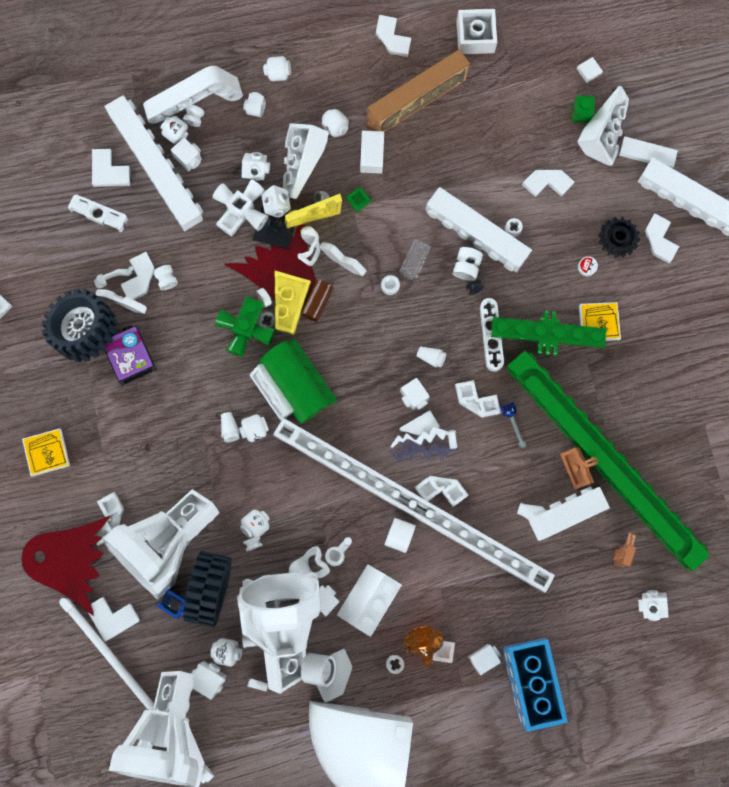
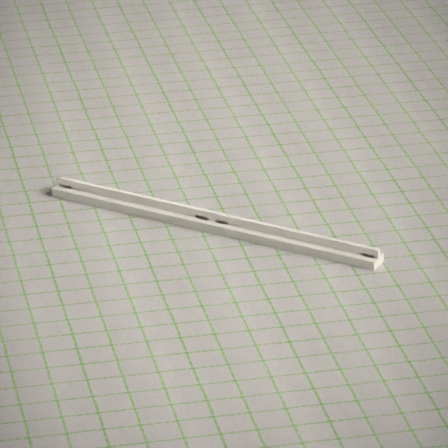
(434, 517)

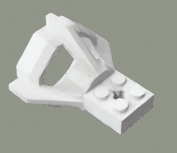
(166, 535)
(280, 630)
(164, 728)

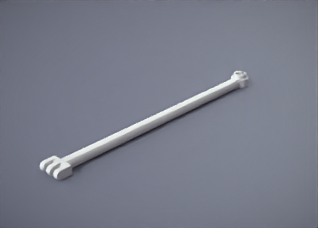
(70, 607)

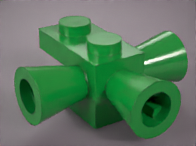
(245, 326)

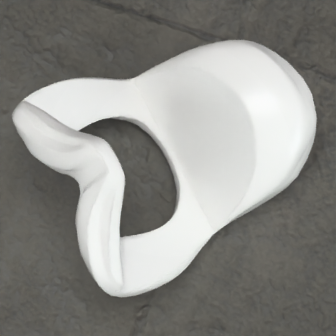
(312, 238)
(301, 565)

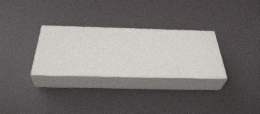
(646, 151)
(271, 392)

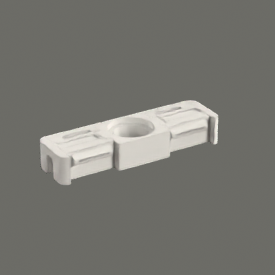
(87, 208)

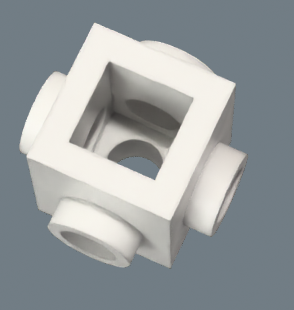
(255, 166)
(276, 201)
(654, 605)

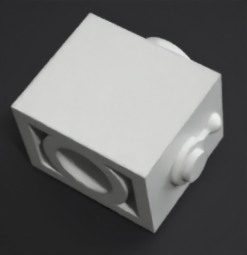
(208, 679)

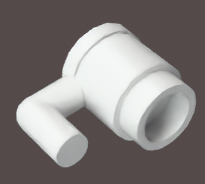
(335, 555)

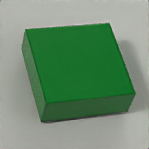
(358, 199)

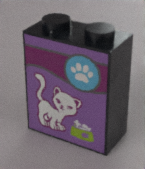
(129, 355)

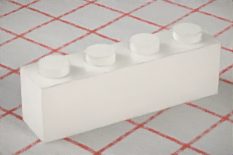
(569, 513)

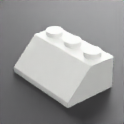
(369, 600)

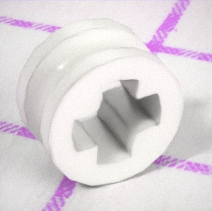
(514, 221)
(252, 543)
(389, 666)

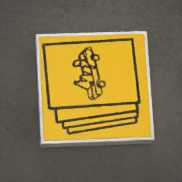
(601, 316)
(46, 452)

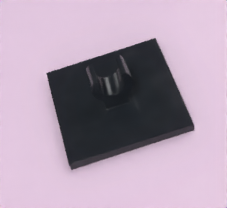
(274, 232)

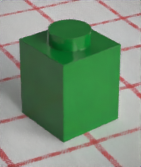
(583, 108)

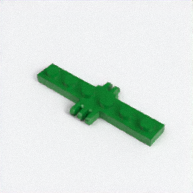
(548, 333)

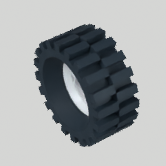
(79, 325)
(207, 589)

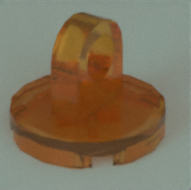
(423, 642)

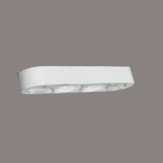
(487, 335)

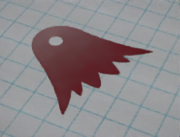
(278, 259)
(66, 560)

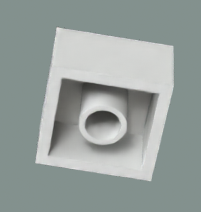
(476, 31)

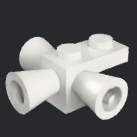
(240, 207)

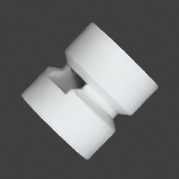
(467, 265)

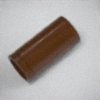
(317, 300)

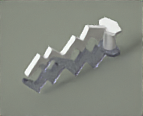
(416, 444)

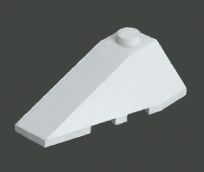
(602, 132)
(305, 148)

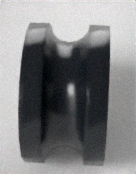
(475, 287)

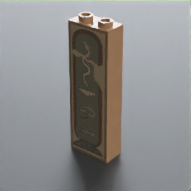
(417, 92)

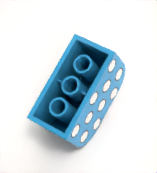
(534, 684)

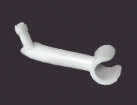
(100, 281)

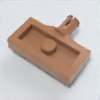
(578, 467)
(624, 554)

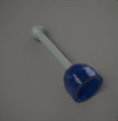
(509, 412)

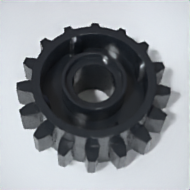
(612, 244)

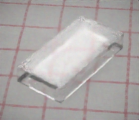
(415, 259)

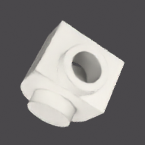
(255, 104)

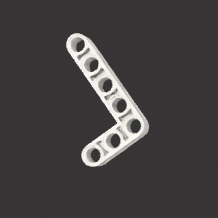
(191, 90)

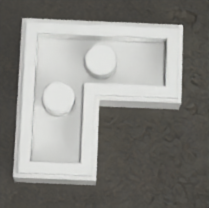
(105, 174)
(110, 623)

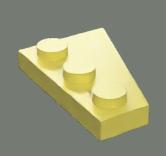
(317, 211)
(290, 300)

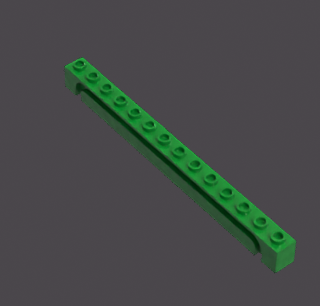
(610, 465)

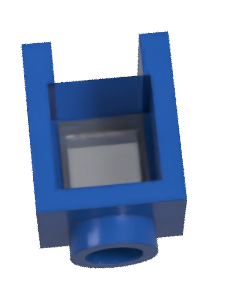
(172, 604)

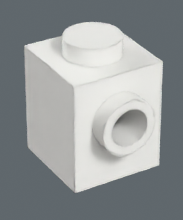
(187, 154)
(414, 394)
(327, 599)

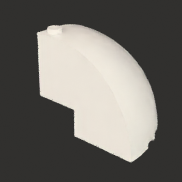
(360, 745)

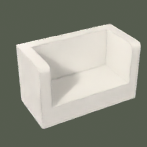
(372, 152)

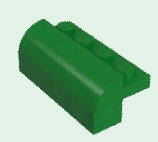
(298, 380)

